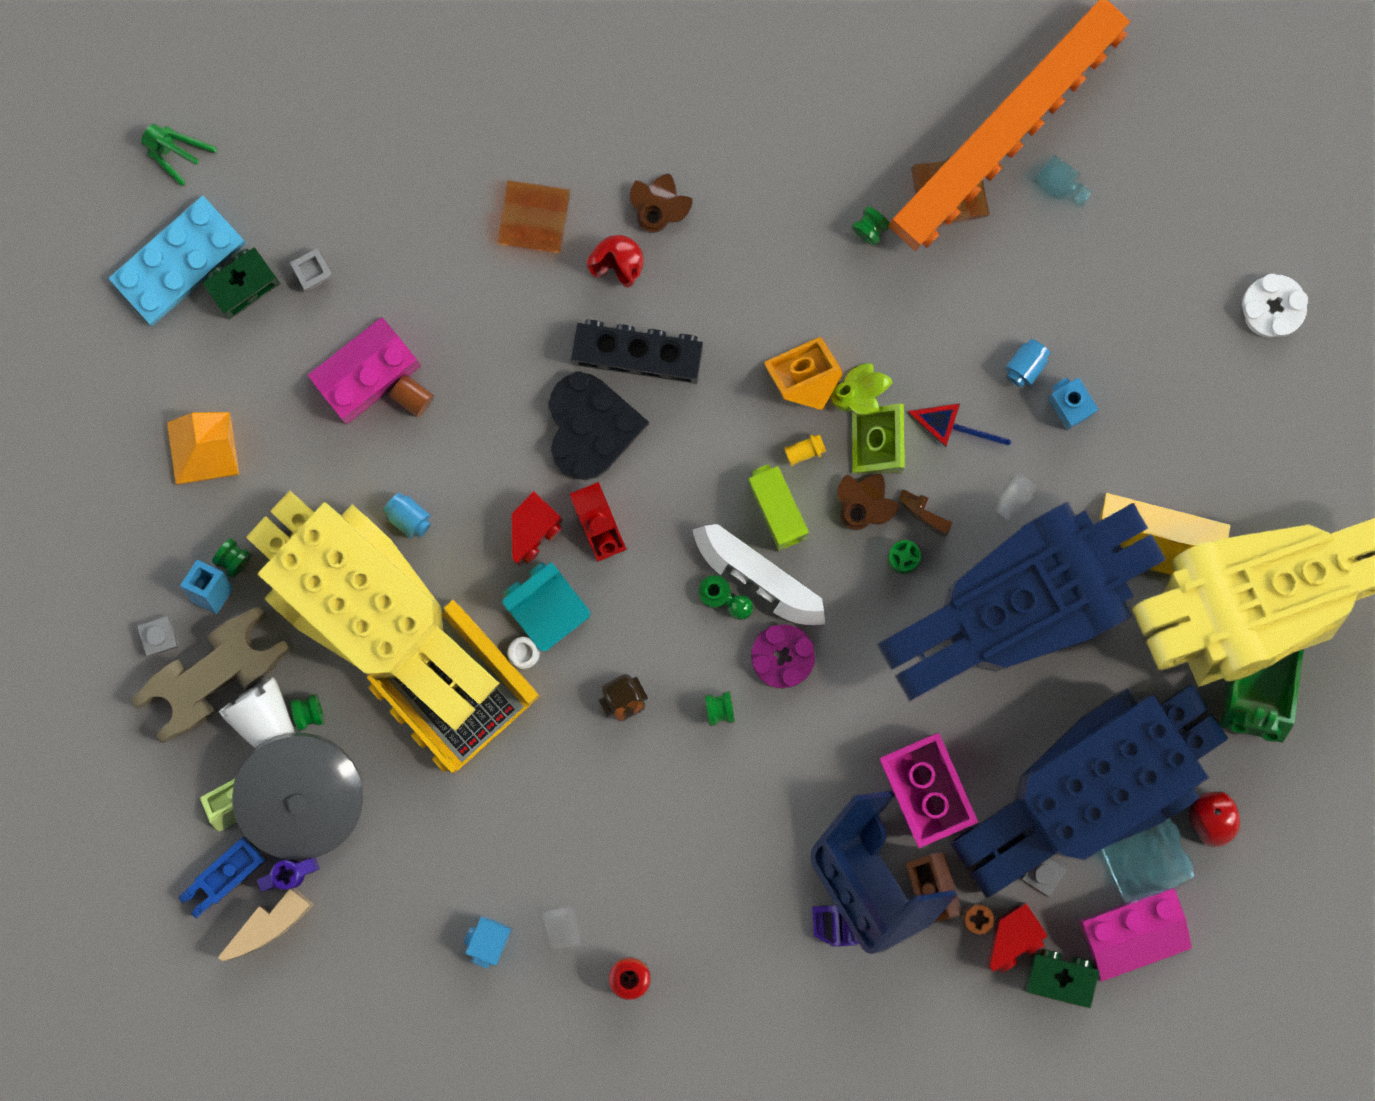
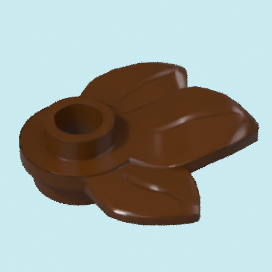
(659, 199)
(866, 497)

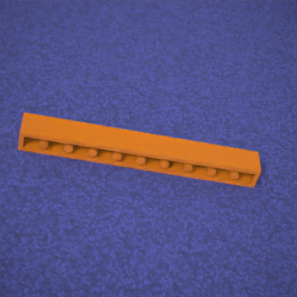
(1008, 125)

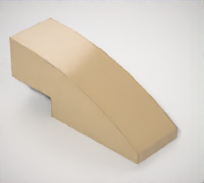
(267, 924)

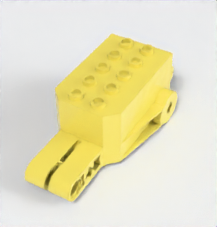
(1257, 598)
(365, 602)

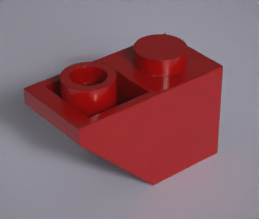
(597, 521)
(531, 526)
(1013, 935)

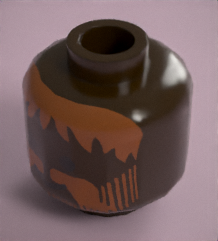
(623, 697)

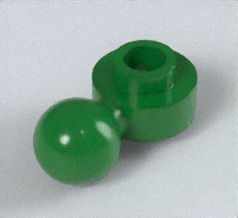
(739, 606)

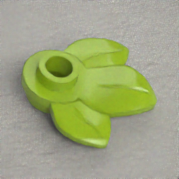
(860, 390)

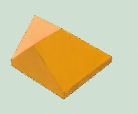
(806, 373)
(202, 447)

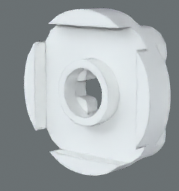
(1257, 312)

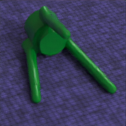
(161, 141)

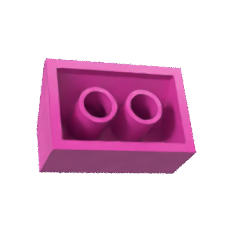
(364, 370)
(928, 790)
(1136, 933)

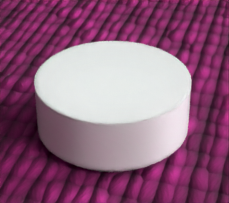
(523, 653)

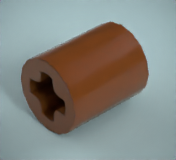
(411, 396)
(977, 919)

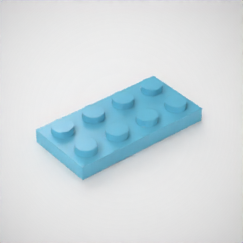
(177, 260)

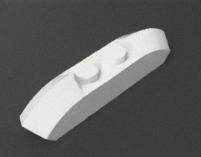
(724, 550)

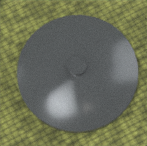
(297, 796)

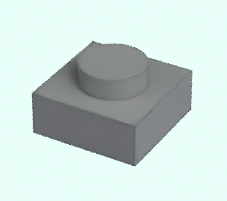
(311, 270)
(158, 636)
(1045, 876)

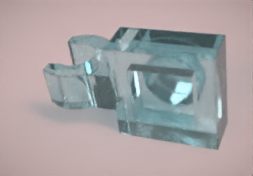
(1059, 179)

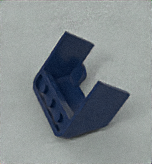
(861, 882)

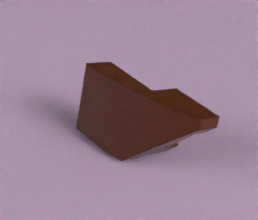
(916, 505)

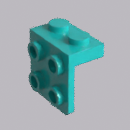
(546, 606)

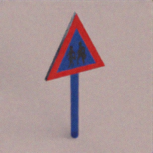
(941, 420)

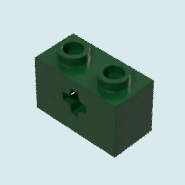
(255, 273)
(1077, 990)

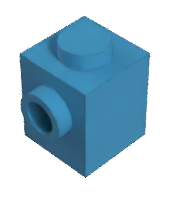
(1072, 402)
(206, 586)
(487, 942)

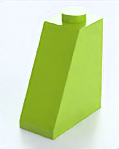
(778, 507)

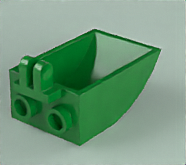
(1265, 700)

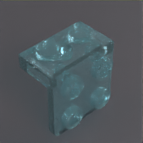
(1149, 862)

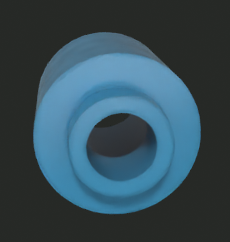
(1027, 363)
(407, 516)

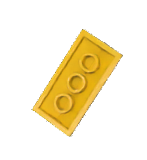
(1170, 528)

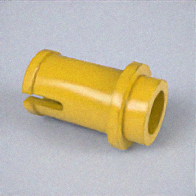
(805, 449)

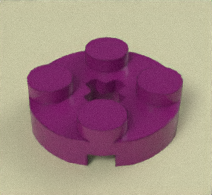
(800, 649)

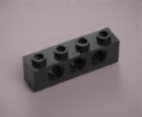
(683, 369)

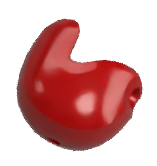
(619, 254)
(1212, 828)

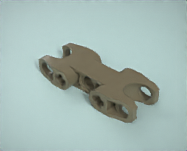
(191, 688)

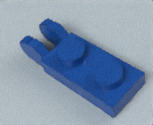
(224, 875)

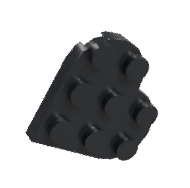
(592, 426)

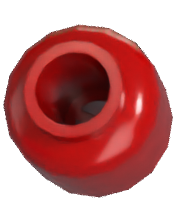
(629, 990)

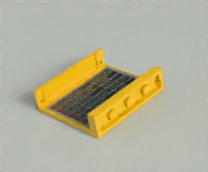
(490, 717)

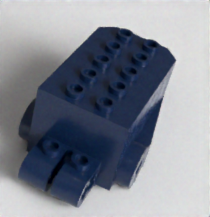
(1029, 597)
(1097, 785)

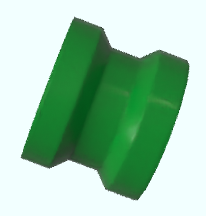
(871, 226)
(906, 552)
(231, 558)
(719, 708)
(307, 712)

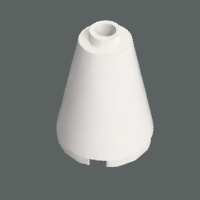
(259, 713)

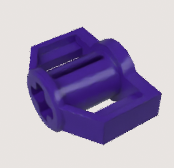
(288, 874)
(841, 932)

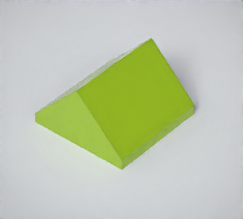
(879, 441)

